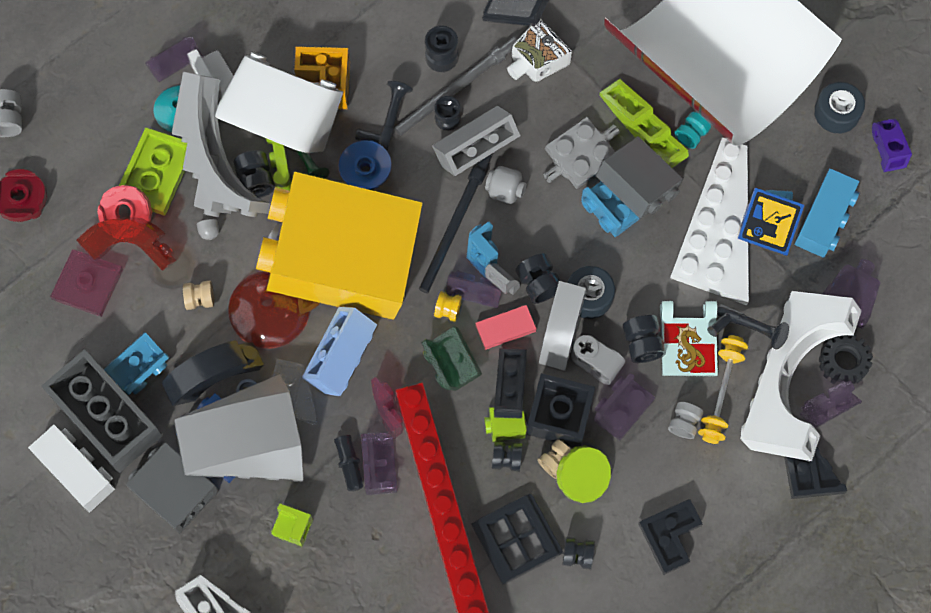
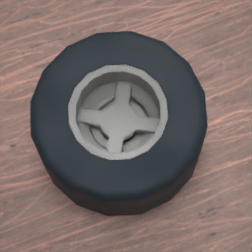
(599, 288)

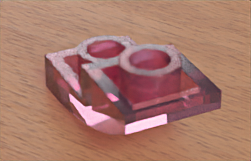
(384, 401)

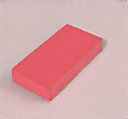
(505, 327)

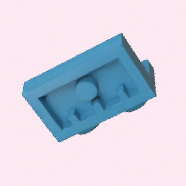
(608, 208)
(481, 249)

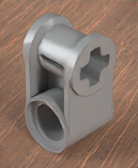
(599, 361)

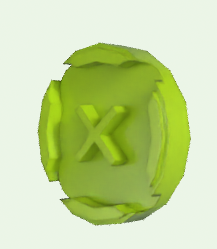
(584, 474)

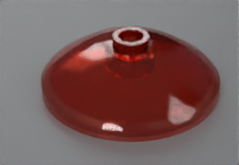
(264, 325)

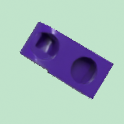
(891, 145)

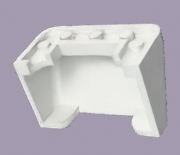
(280, 105)

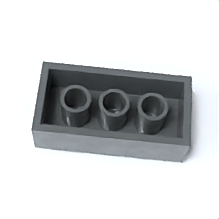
(102, 411)

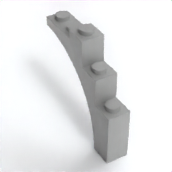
(196, 123)

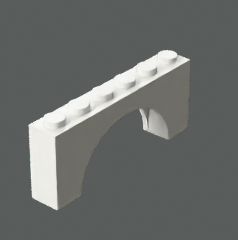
(770, 421)

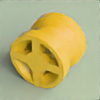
(448, 306)

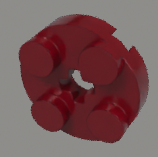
(31, 205)

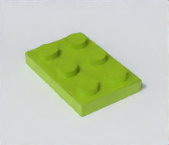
(156, 168)

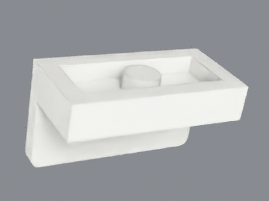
(212, 66)

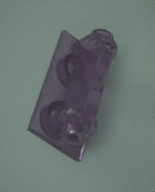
(172, 59)
(480, 292)
(822, 409)

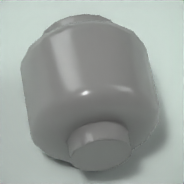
(505, 184)

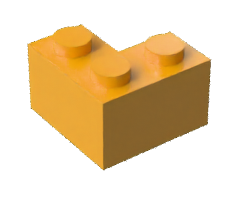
(325, 64)

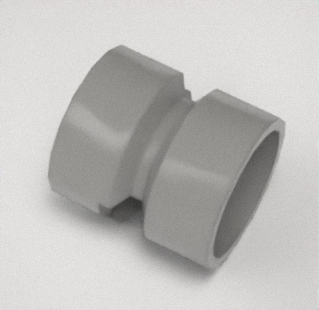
(10, 113)

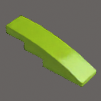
(641, 122)

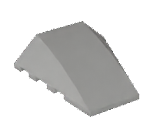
(243, 435)

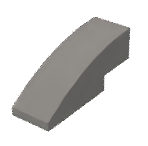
(562, 325)

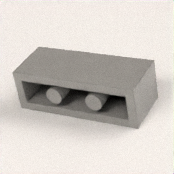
(476, 140)

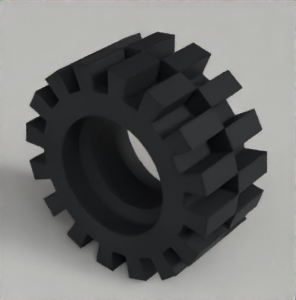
(855, 347)

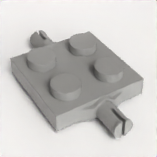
(580, 152)

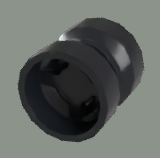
(446, 107)
(513, 456)
(578, 553)

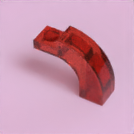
(146, 235)

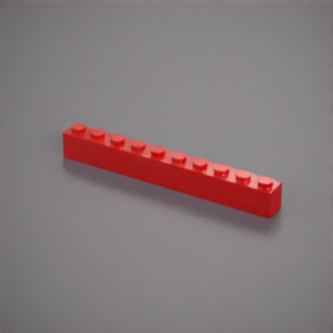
(440, 500)

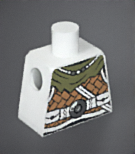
(538, 53)

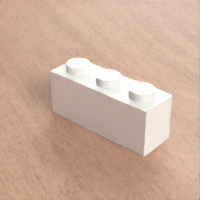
(72, 467)

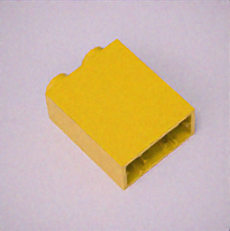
(340, 245)

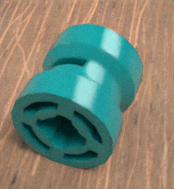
(694, 128)

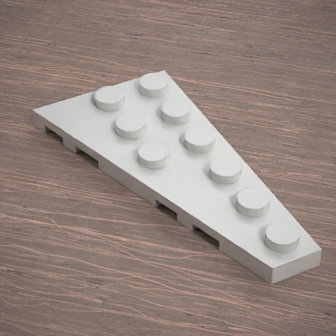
(711, 252)

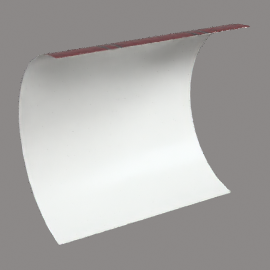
(732, 57)

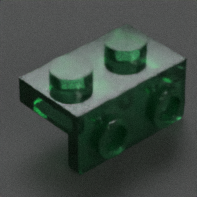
(451, 359)

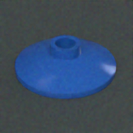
(365, 154)

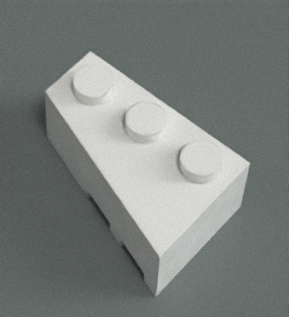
(204, 597)

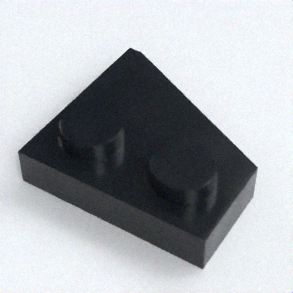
(812, 477)

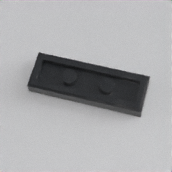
(510, 383)

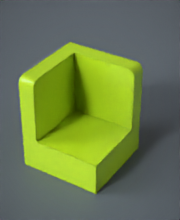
(292, 525)

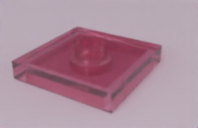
(86, 283)

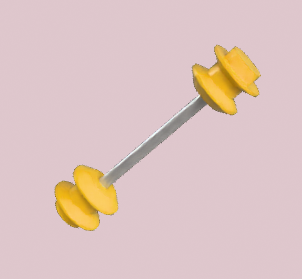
(731, 355)

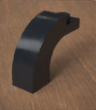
(205, 369)

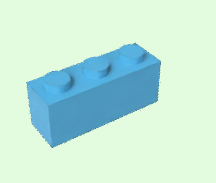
(828, 213)

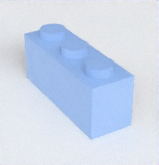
(339, 351)

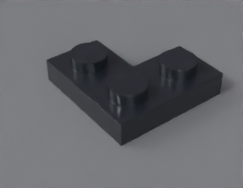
(663, 534)

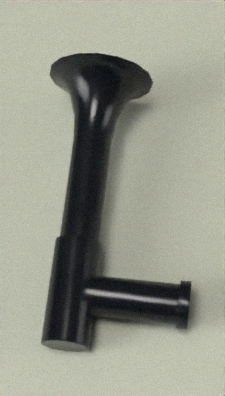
(398, 91)
(777, 334)

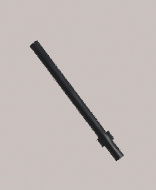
(475, 178)

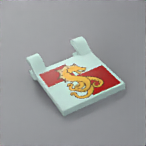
(688, 343)

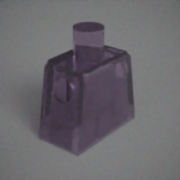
(857, 284)

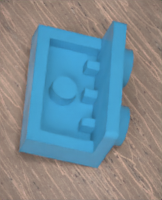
(137, 364)

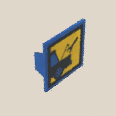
(770, 221)

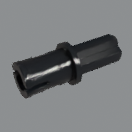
(348, 463)

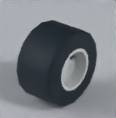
(837, 98)

